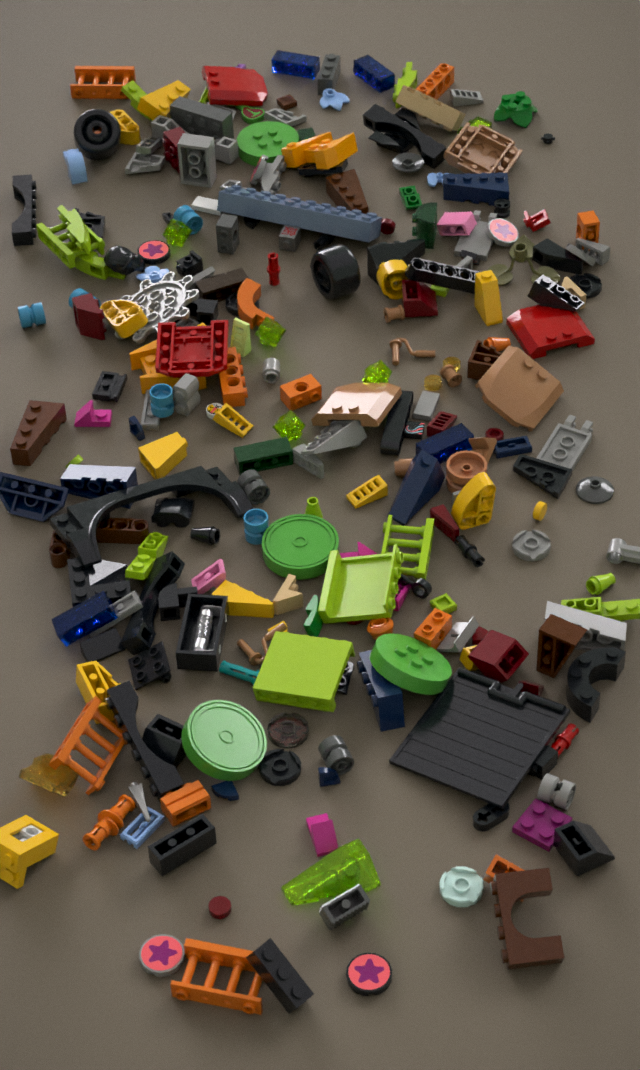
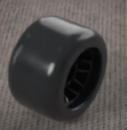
(94, 145)
(335, 271)

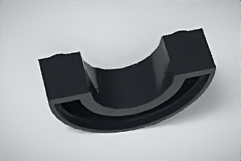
(587, 669)

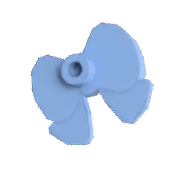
(433, 179)

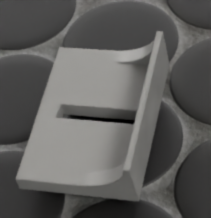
(458, 636)

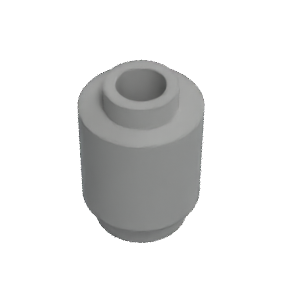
(271, 370)

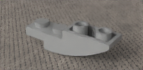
(271, 175)

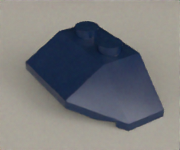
(31, 497)

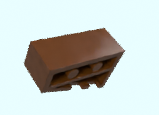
(481, 360)
(556, 644)

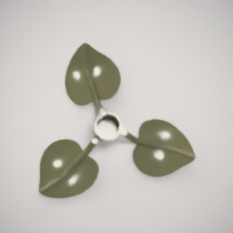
(522, 251)

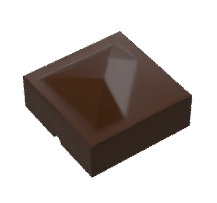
(286, 102)

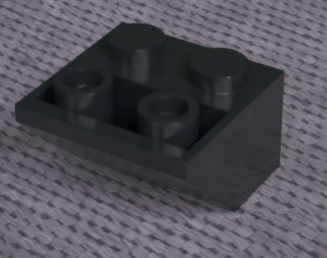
(165, 739)
(581, 847)

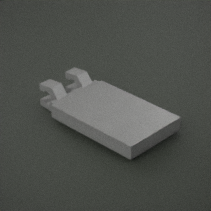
(478, 241)
(567, 443)

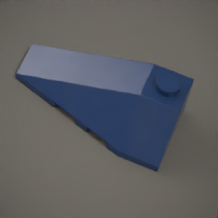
(417, 488)

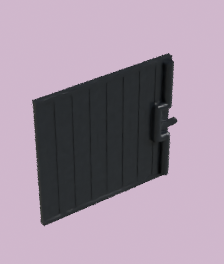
(480, 737)

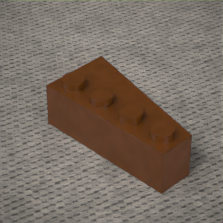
(346, 191)
(36, 428)

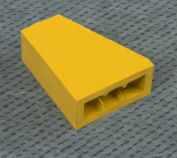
(488, 298)
(163, 454)

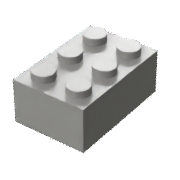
(197, 160)

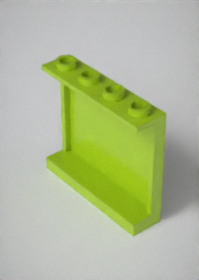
(360, 586)
(302, 671)

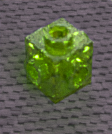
(176, 233)
(270, 332)
(377, 373)
(289, 426)

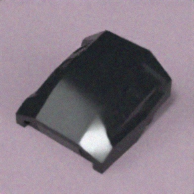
(174, 511)

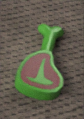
(249, 114)

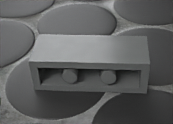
(329, 73)

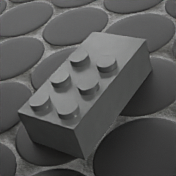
(202, 118)

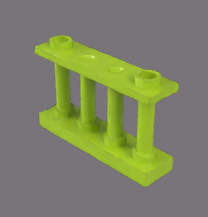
(62, 249)
(424, 545)

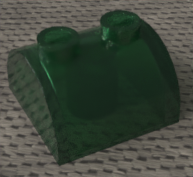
(425, 224)

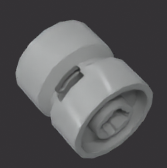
(557, 791)

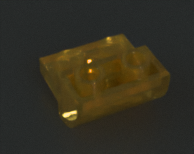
(41, 774)

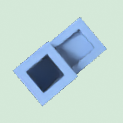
(75, 166)

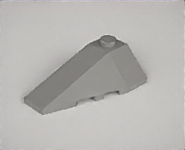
(337, 436)

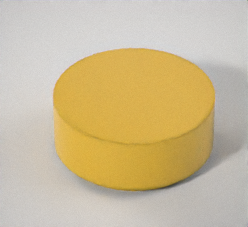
(539, 511)

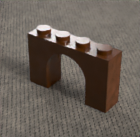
(519, 949)

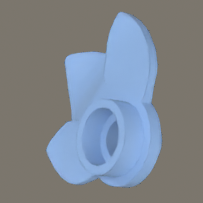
(333, 99)
(152, 273)

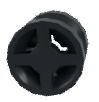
(502, 208)

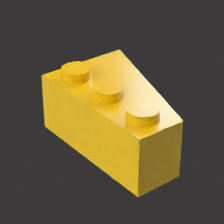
(159, 101)
(94, 681)

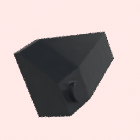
(398, 250)

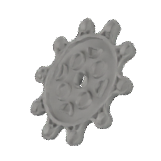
(162, 302)

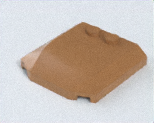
(482, 151)
(519, 388)
(358, 402)

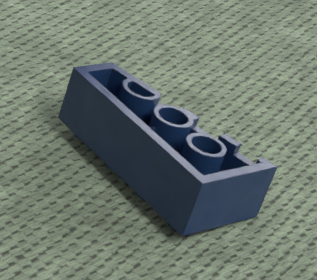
(475, 187)
(98, 480)
(384, 695)

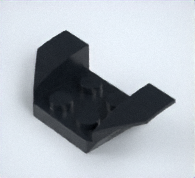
(394, 142)

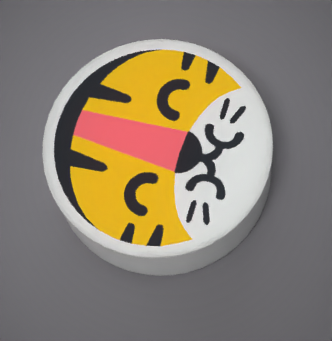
(212, 409)

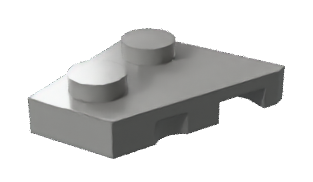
(282, 116)
(141, 163)

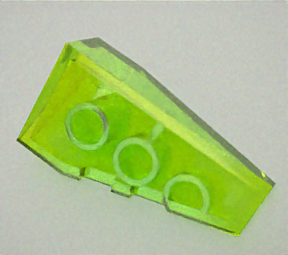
(334, 875)

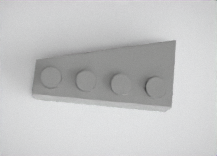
(600, 632)

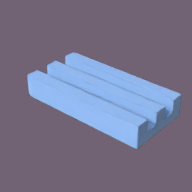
(145, 829)

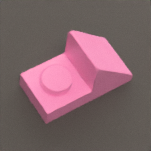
(210, 577)

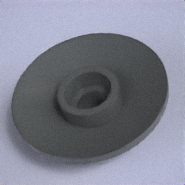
(408, 162)
(594, 490)

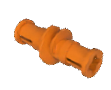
(109, 822)

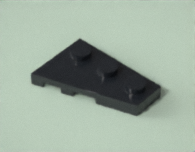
(310, 169)
(543, 474)

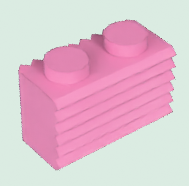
(456, 224)

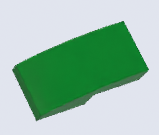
(410, 197)
(314, 622)

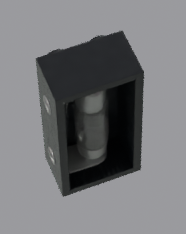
(202, 632)

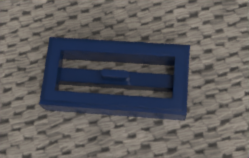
(512, 447)

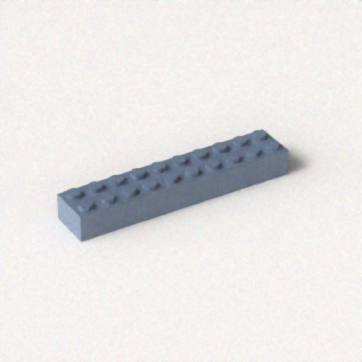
(299, 213)

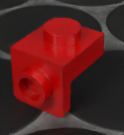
(537, 220)

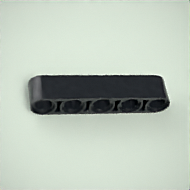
(441, 275)
(396, 423)

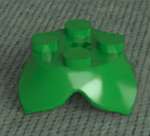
(517, 107)

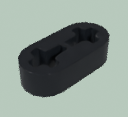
(493, 817)

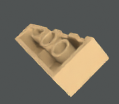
(430, 108)

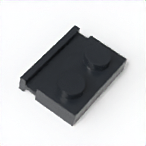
(109, 386)

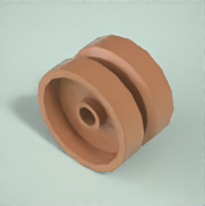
(462, 468)

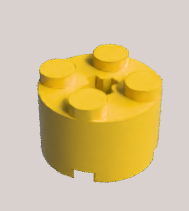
(390, 278)

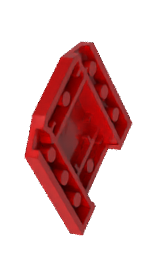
(234, 86)
(548, 328)
(192, 349)

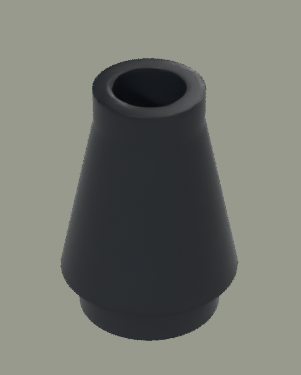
(206, 534)

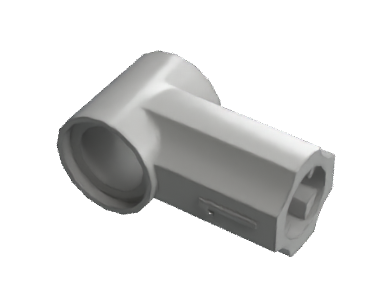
(620, 551)

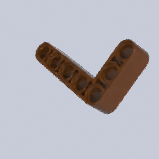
(108, 531)

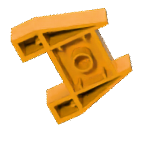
(320, 150)
(145, 359)

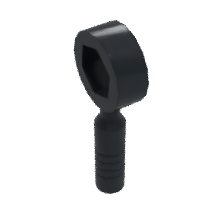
(415, 586)

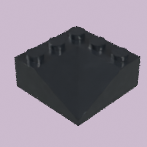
(94, 579)

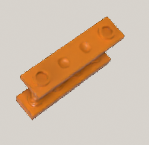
(101, 74)
(72, 742)
(218, 956)

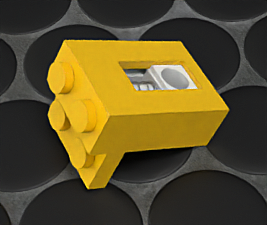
(22, 845)

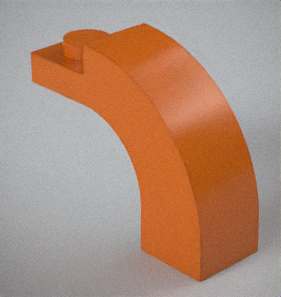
(247, 295)

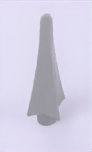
(138, 796)

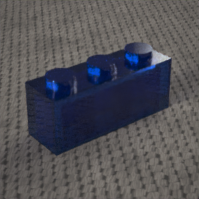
(295, 64)
(374, 73)
(446, 443)
(84, 618)

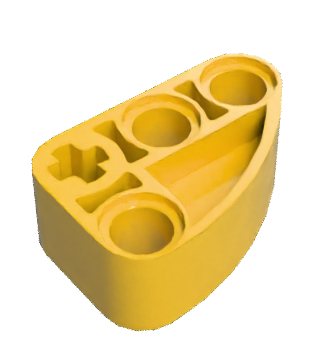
(129, 129)
(124, 316)
(474, 502)

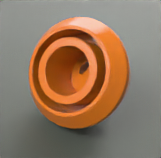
(379, 627)

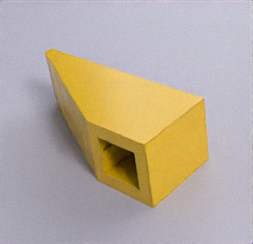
(244, 602)

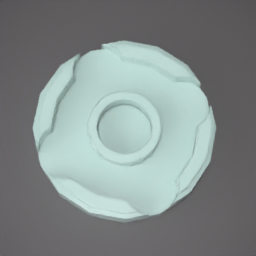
(461, 887)

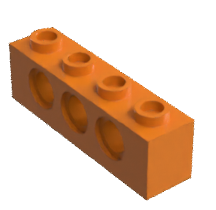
(438, 81)
(232, 382)

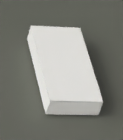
(206, 205)

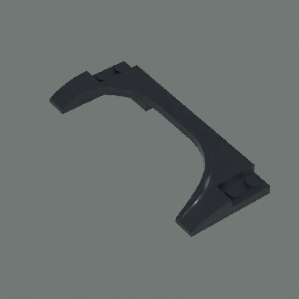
(79, 524)

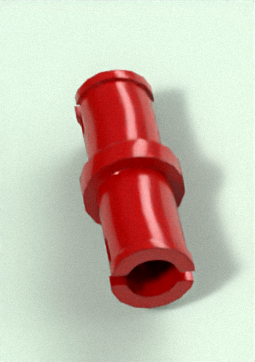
(273, 269)
(564, 739)

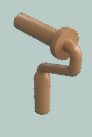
(396, 343)
(255, 657)

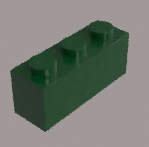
(263, 455)

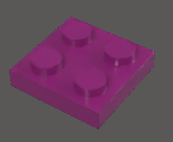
(539, 823)

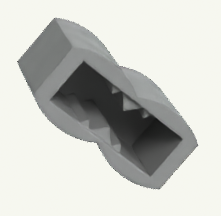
(186, 394)

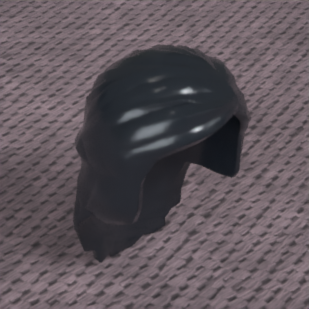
(123, 260)

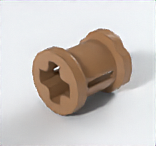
(394, 313)
(448, 372)

